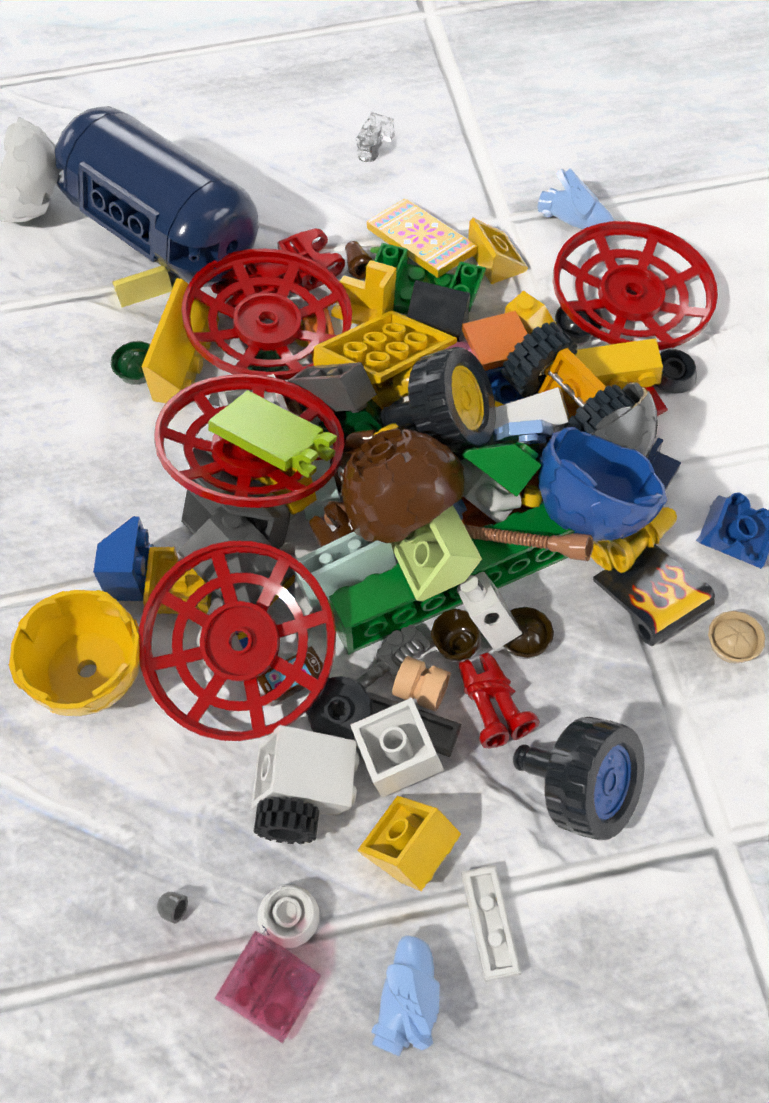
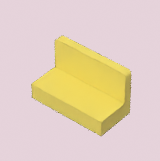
(142, 286)

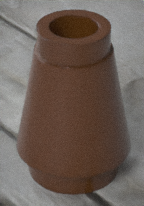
(357, 259)

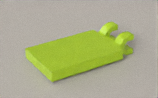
(273, 433)

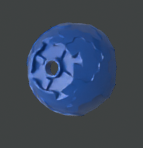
(598, 486)

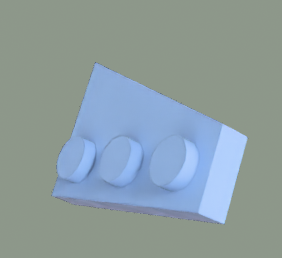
(525, 431)

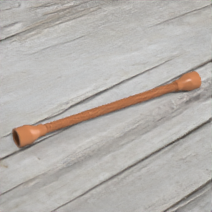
(572, 545)

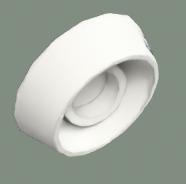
(280, 908)

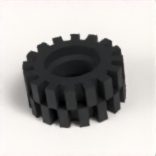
(286, 820)

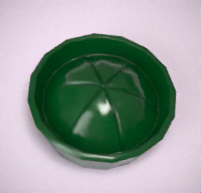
(128, 362)

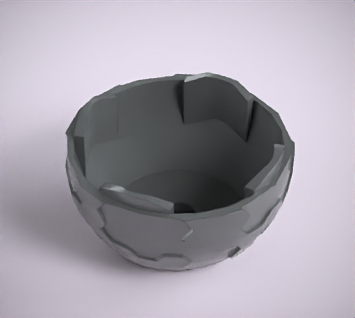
(629, 426)

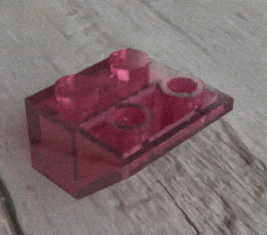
(268, 987)

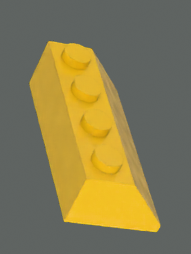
(171, 358)

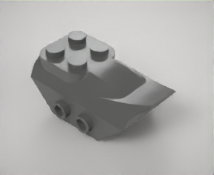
(269, 521)

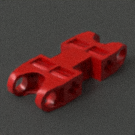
(302, 245)

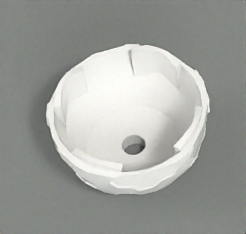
(26, 172)

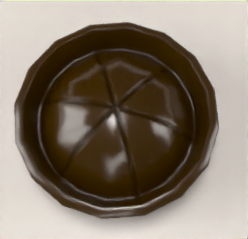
(536, 633)

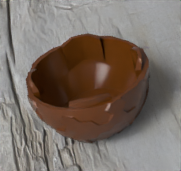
(399, 484)

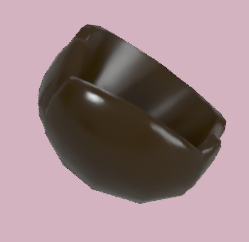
(456, 635)

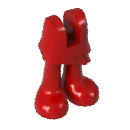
(495, 685)

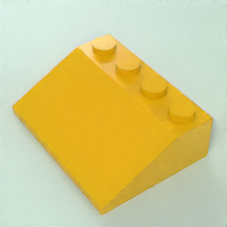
(383, 345)

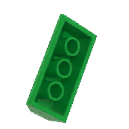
(506, 463)

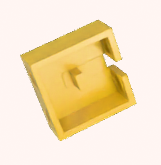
(161, 561)

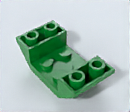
(466, 278)

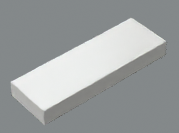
(490, 923)

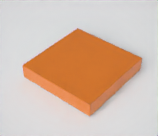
(494, 338)

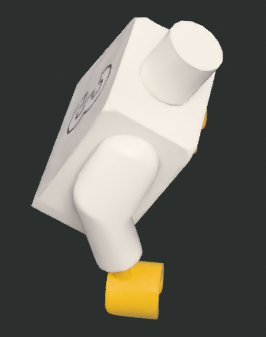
(492, 497)

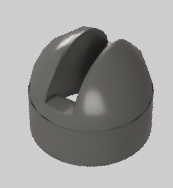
(172, 906)

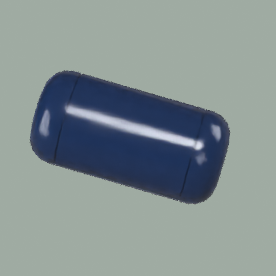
(153, 193)

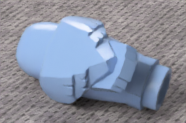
(575, 204)
(408, 999)

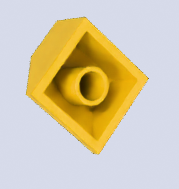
(410, 842)

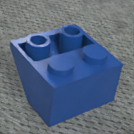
(123, 561)

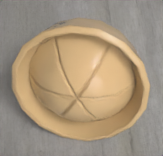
(736, 637)

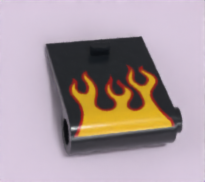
(657, 594)

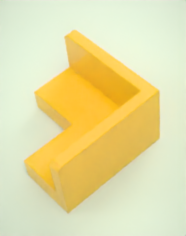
(371, 296)

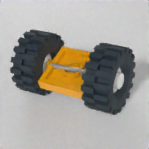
(549, 361)

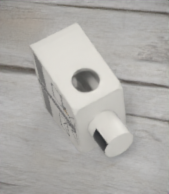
(482, 598)

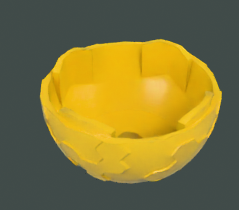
(65, 636)

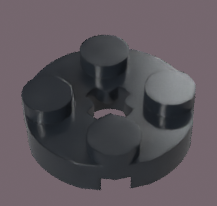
(356, 700)

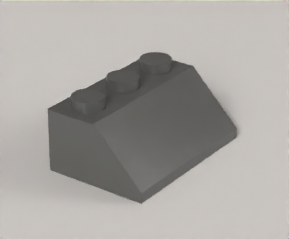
(232, 527)

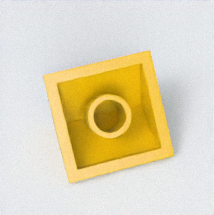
(495, 252)

